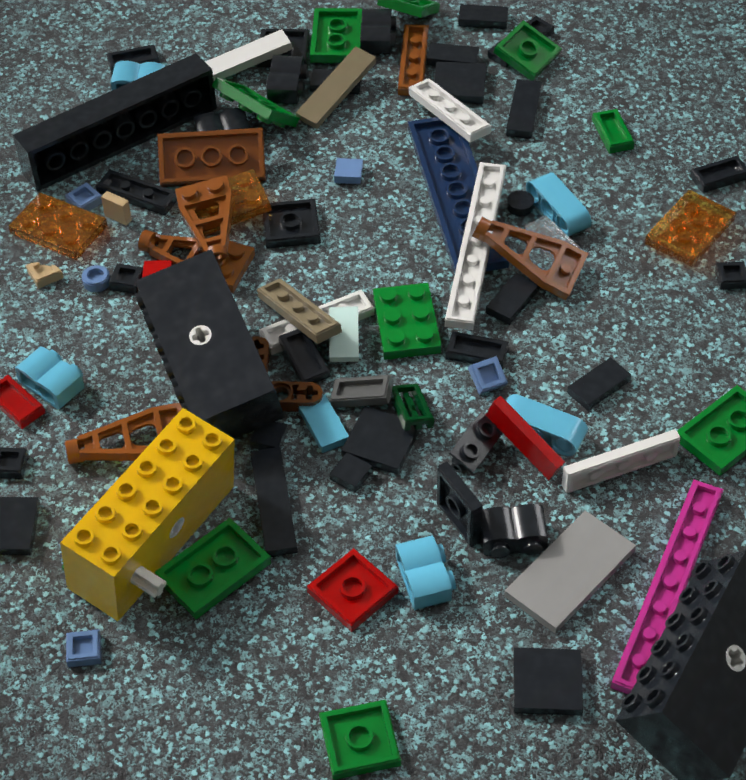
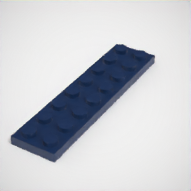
(450, 182)

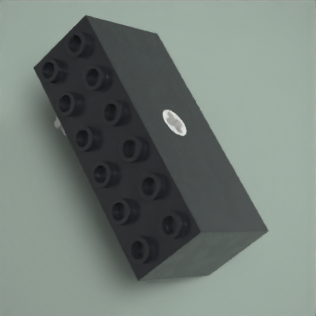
(207, 346)
(693, 687)

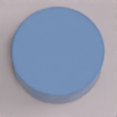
(96, 278)

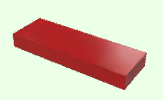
(524, 438)

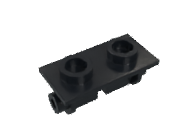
(474, 444)

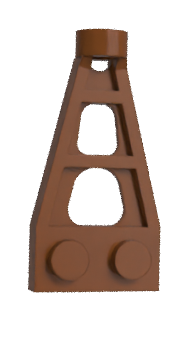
(202, 196)
(239, 254)
(567, 258)
(156, 416)

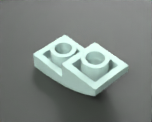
(345, 345)

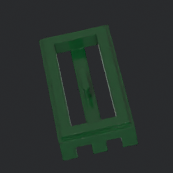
(414, 419)

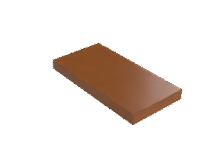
(206, 155)

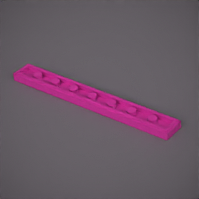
(669, 580)

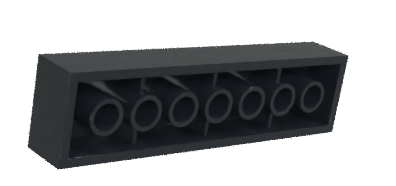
(115, 122)

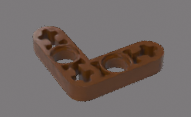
(301, 389)

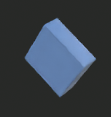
(348, 171)
(84, 197)
(487, 375)
(83, 648)

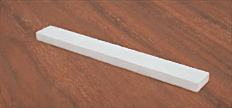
(473, 252)

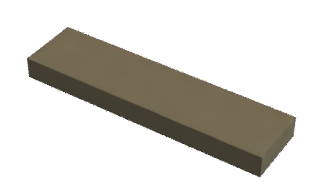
(336, 87)
(299, 311)

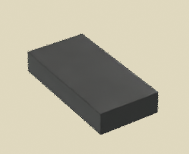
(361, 391)

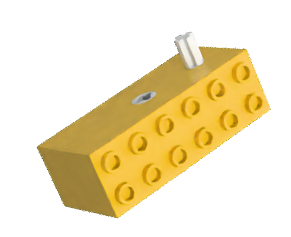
(148, 515)

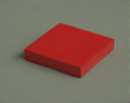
(352, 589)

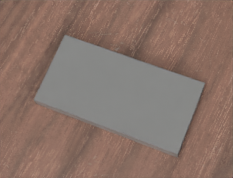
(570, 571)

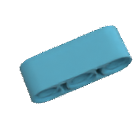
(559, 204)
(559, 429)

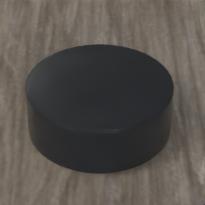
(520, 203)

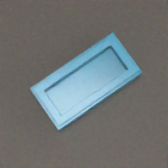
(324, 425)

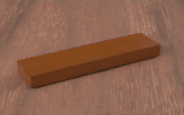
(413, 57)

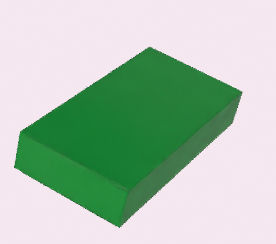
(613, 131)

